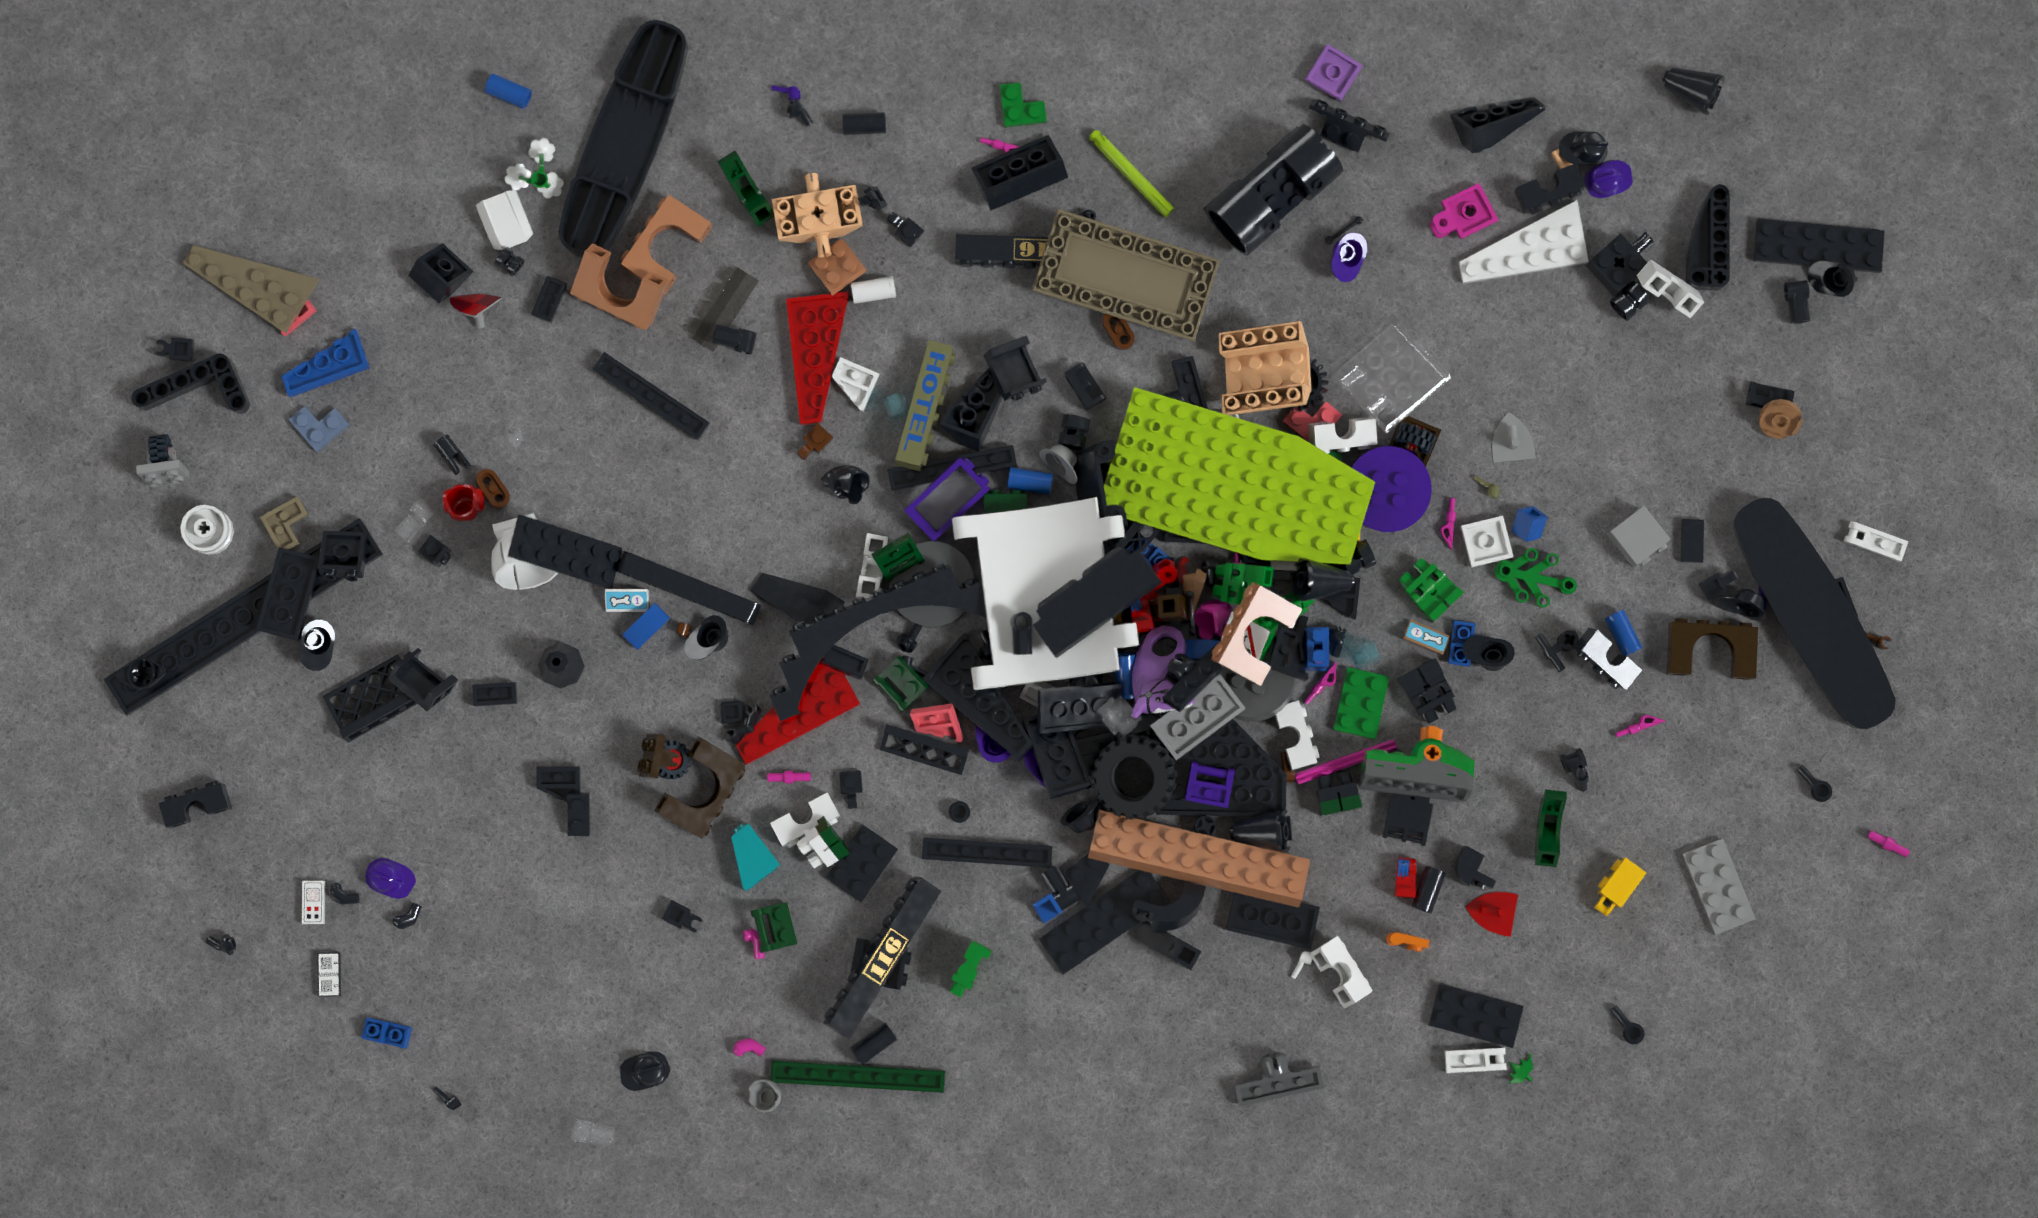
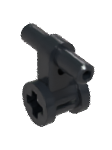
(1551, 652)
(1576, 765)

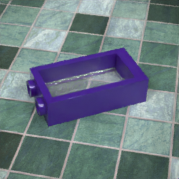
(947, 497)

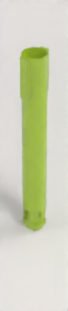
(1131, 173)

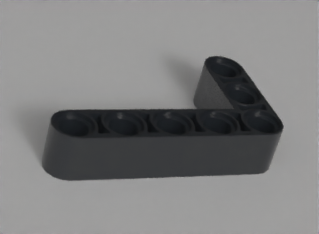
(194, 382)

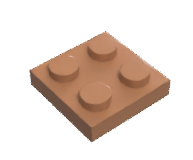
(838, 268)

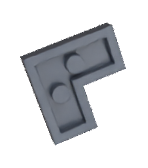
(319, 432)

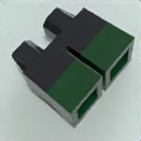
(1328, 795)

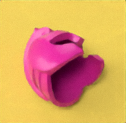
(1212, 618)

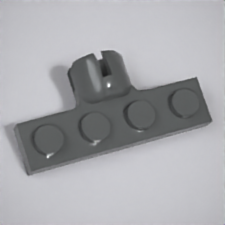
(1278, 1081)

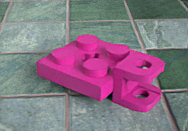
(1457, 221)

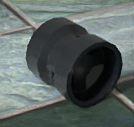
(509, 261)

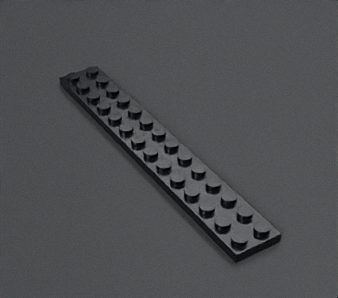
(217, 633)

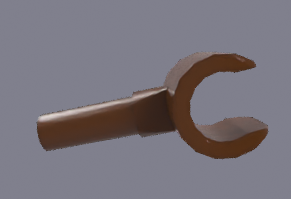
(683, 629)
(1878, 640)
(1290, 773)

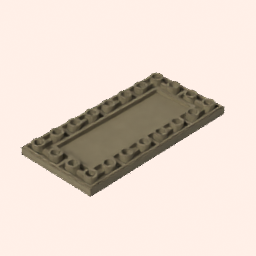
(1126, 275)

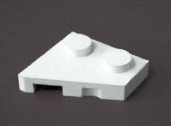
(855, 381)

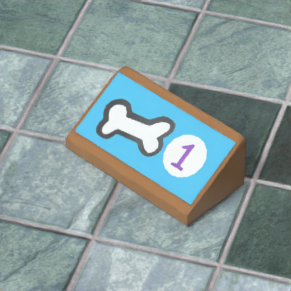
(1426, 637)

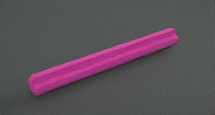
(1340, 763)

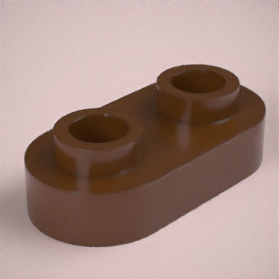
(1119, 330)
(493, 489)

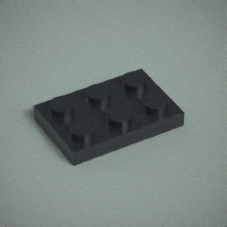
(863, 865)

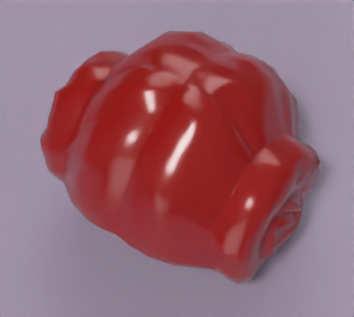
(463, 502)

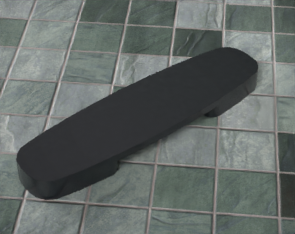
(624, 138)
(1814, 613)

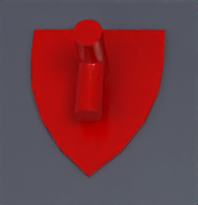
(1494, 911)

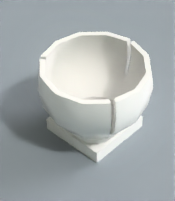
(502, 566)

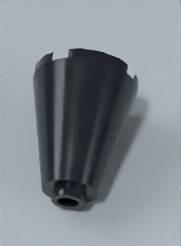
(1694, 87)
(1319, 580)
(1264, 831)

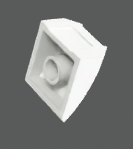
(504, 220)

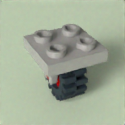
(162, 463)

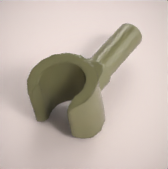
(1493, 490)

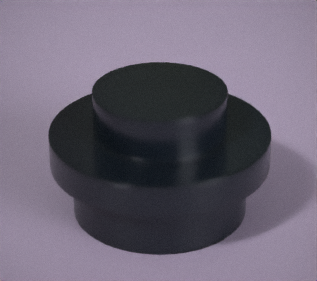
(959, 811)

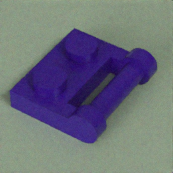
(1209, 792)

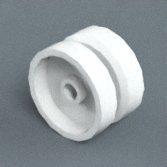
(195, 525)

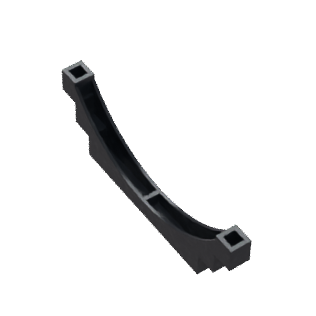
(818, 636)

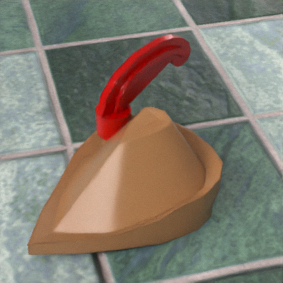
(1192, 582)

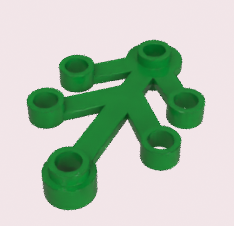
(1532, 577)

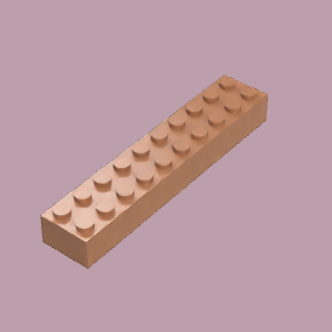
(1199, 858)

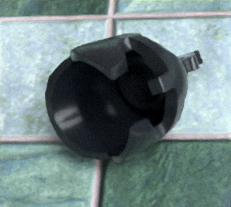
(847, 482)

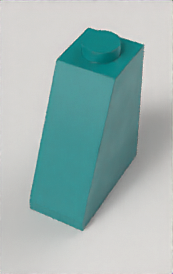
(752, 856)

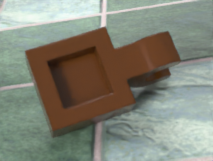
(816, 440)

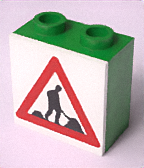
(1258, 635)

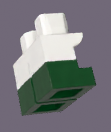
(826, 843)

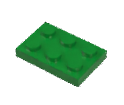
(1361, 703)

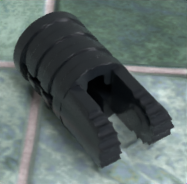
(448, 451)

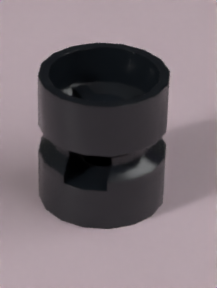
(1632, 297)
(1077, 425)
(1364, 557)

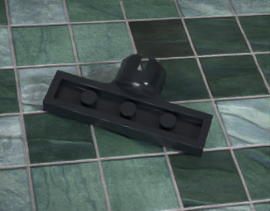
(1188, 383)
(1192, 677)

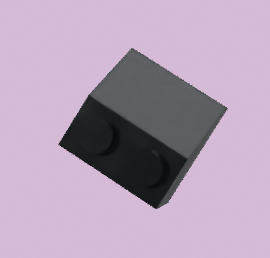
(440, 272)

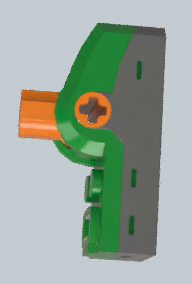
(1429, 772)

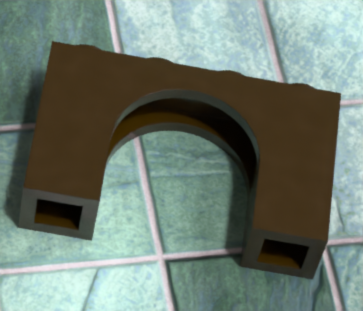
(1165, 609)
(1741, 640)
(698, 818)

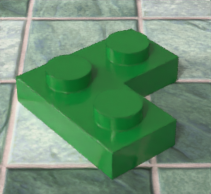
(1019, 113)

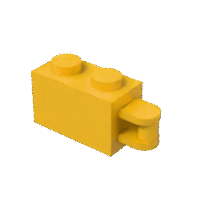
(1618, 885)

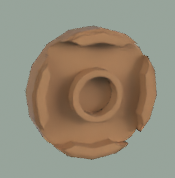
(1780, 419)

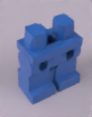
(1317, 645)

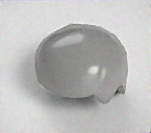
(764, 1095)

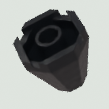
(568, 670)

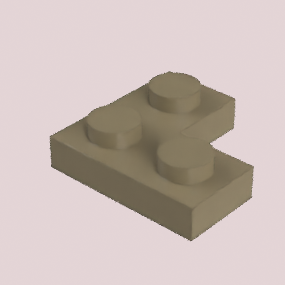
(279, 523)

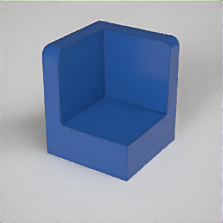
(1529, 523)
(1047, 908)

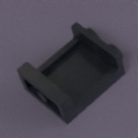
(1014, 369)
(419, 681)
(897, 977)

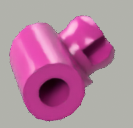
(748, 1045)

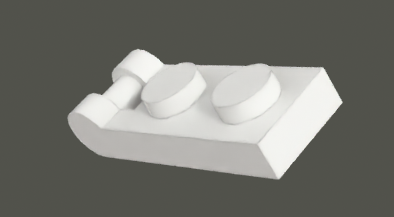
(1876, 541)
(1474, 1060)

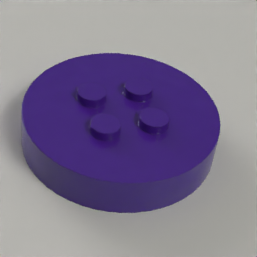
(1400, 488)

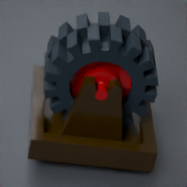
(1415, 437)
(663, 758)

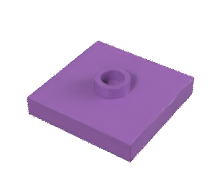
(1333, 72)

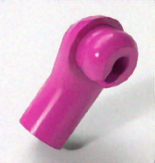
(752, 935)

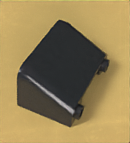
(1090, 481)

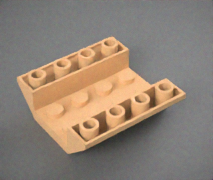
(1265, 368)

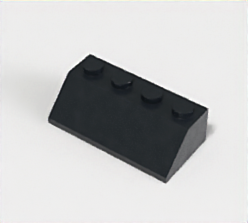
(1019, 172)

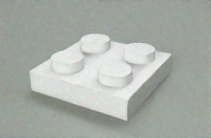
(1486, 541)

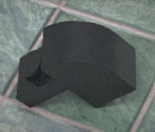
(1467, 866)

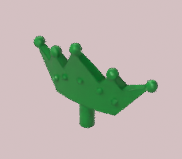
(1521, 1071)

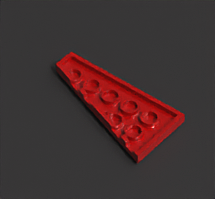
(814, 338)
(822, 700)

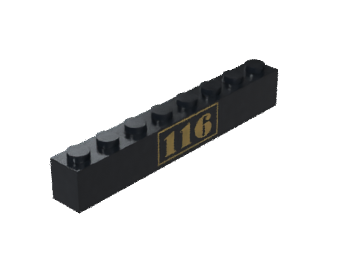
(999, 250)
(881, 957)

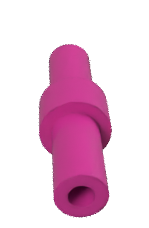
(788, 777)
(1888, 843)

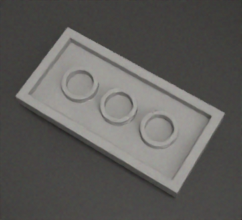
(1192, 725)
(1718, 886)

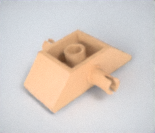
(837, 210)

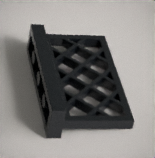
(376, 715)

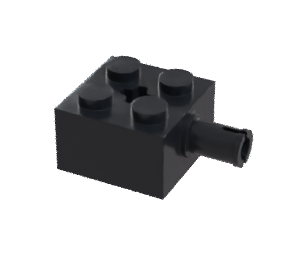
(1627, 255)

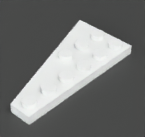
(1541, 246)

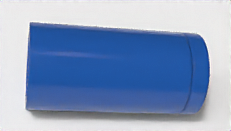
(508, 91)
(1030, 480)
(1623, 633)
(1124, 675)

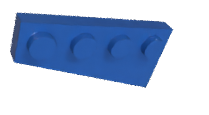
(334, 363)

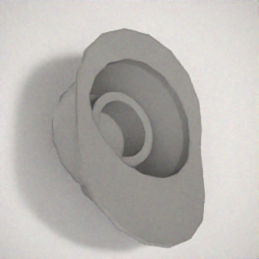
(1060, 461)

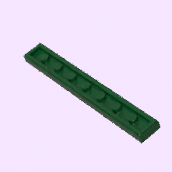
(858, 1076)

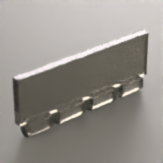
(727, 305)

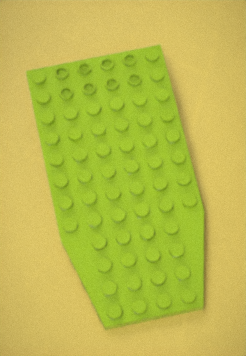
(1234, 483)

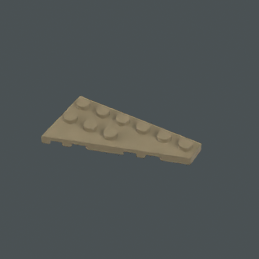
(264, 289)

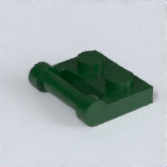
(894, 554)
(905, 679)
(779, 924)

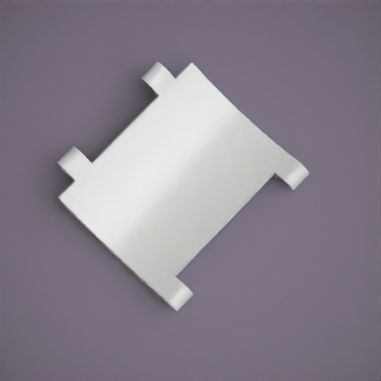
(1023, 562)

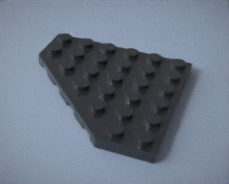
(1257, 779)

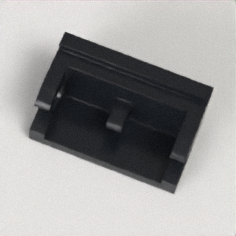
(1084, 386)
(1762, 394)

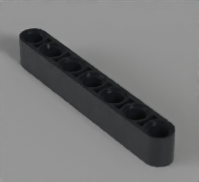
(688, 588)

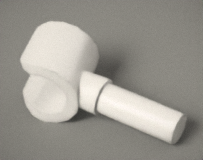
(1304, 958)

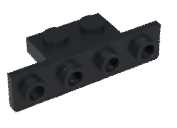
(1344, 128)

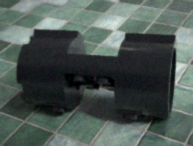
(1293, 172)

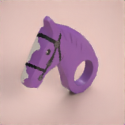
(1151, 672)

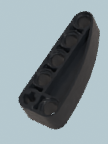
(1704, 246)

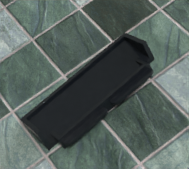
(1095, 599)

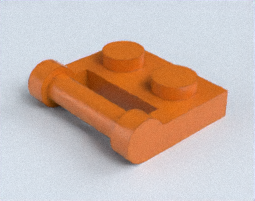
(1413, 943)

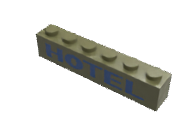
(924, 406)

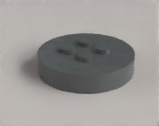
(934, 554)
(1263, 700)

